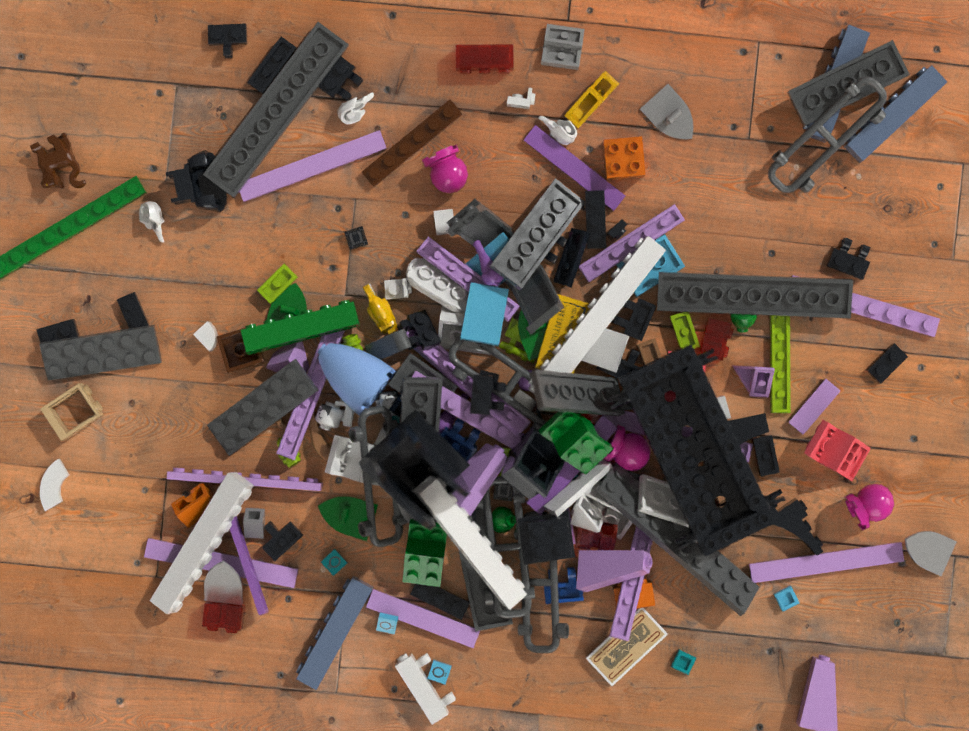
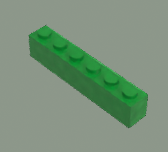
(300, 328)

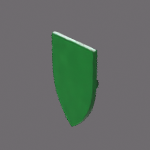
(289, 302)
(533, 341)
(344, 514)

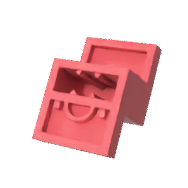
(837, 450)

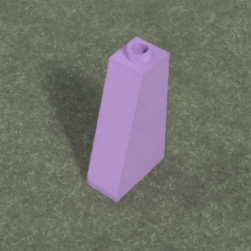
(480, 475)
(610, 567)
(818, 702)

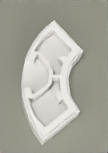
(51, 484)

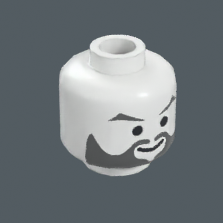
(387, 399)
(328, 416)

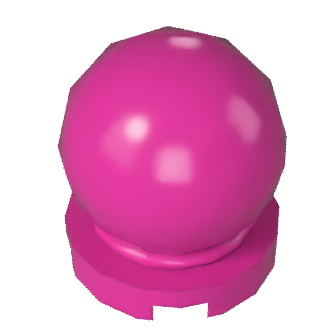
(447, 171)
(629, 450)
(872, 503)

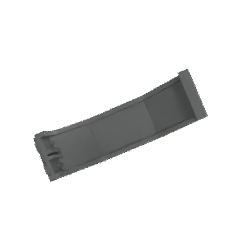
(537, 297)

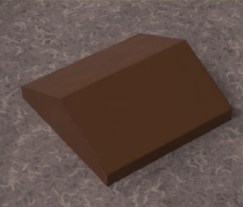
(234, 352)

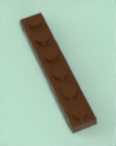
(412, 143)

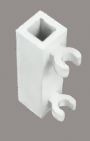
(421, 687)

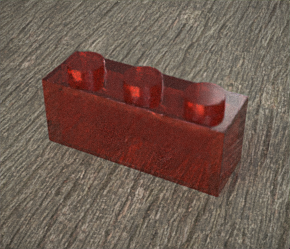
(484, 58)

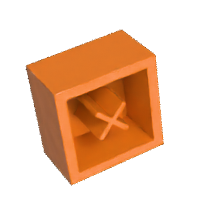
(623, 158)

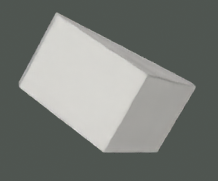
(586, 515)

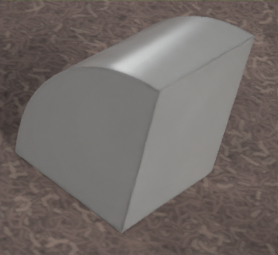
(254, 523)

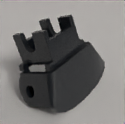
(195, 187)

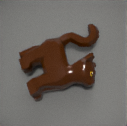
(56, 159)

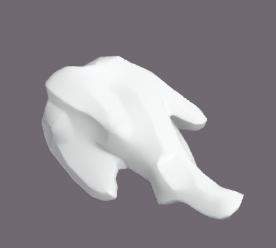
(350, 111)
(563, 132)
(151, 216)

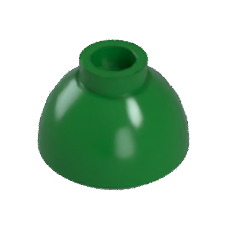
(743, 321)
(503, 519)

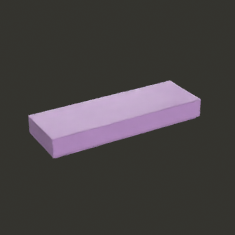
(814, 406)

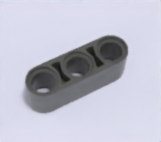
(389, 345)

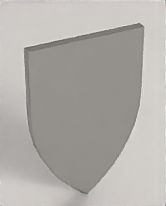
(669, 114)
(930, 550)
(223, 585)

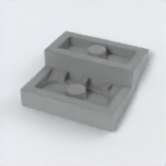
(562, 46)

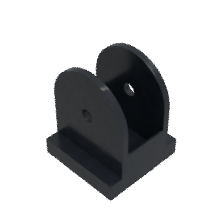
(409, 458)

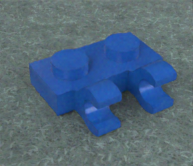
(566, 590)

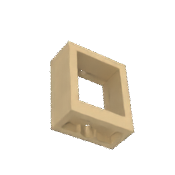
(56, 422)

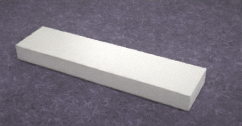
(577, 488)

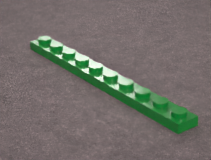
(71, 226)

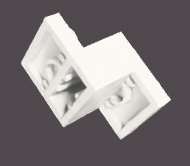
(345, 459)

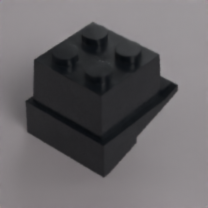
(533, 465)
(546, 538)

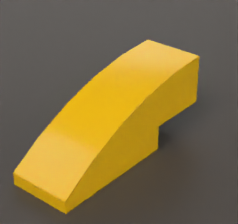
(592, 99)

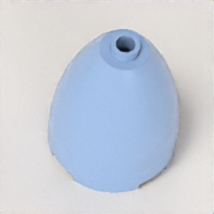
(354, 374)

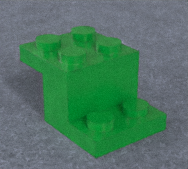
(576, 440)
(424, 555)

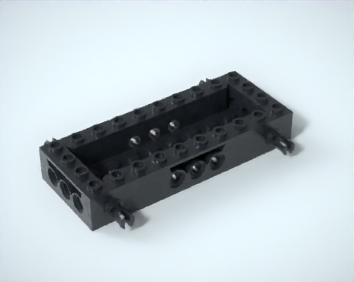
(711, 441)

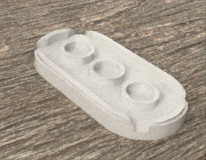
(436, 285)

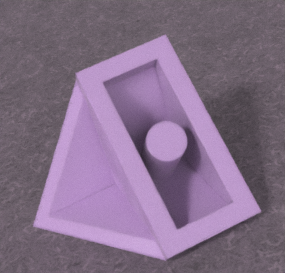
(286, 355)
(756, 379)

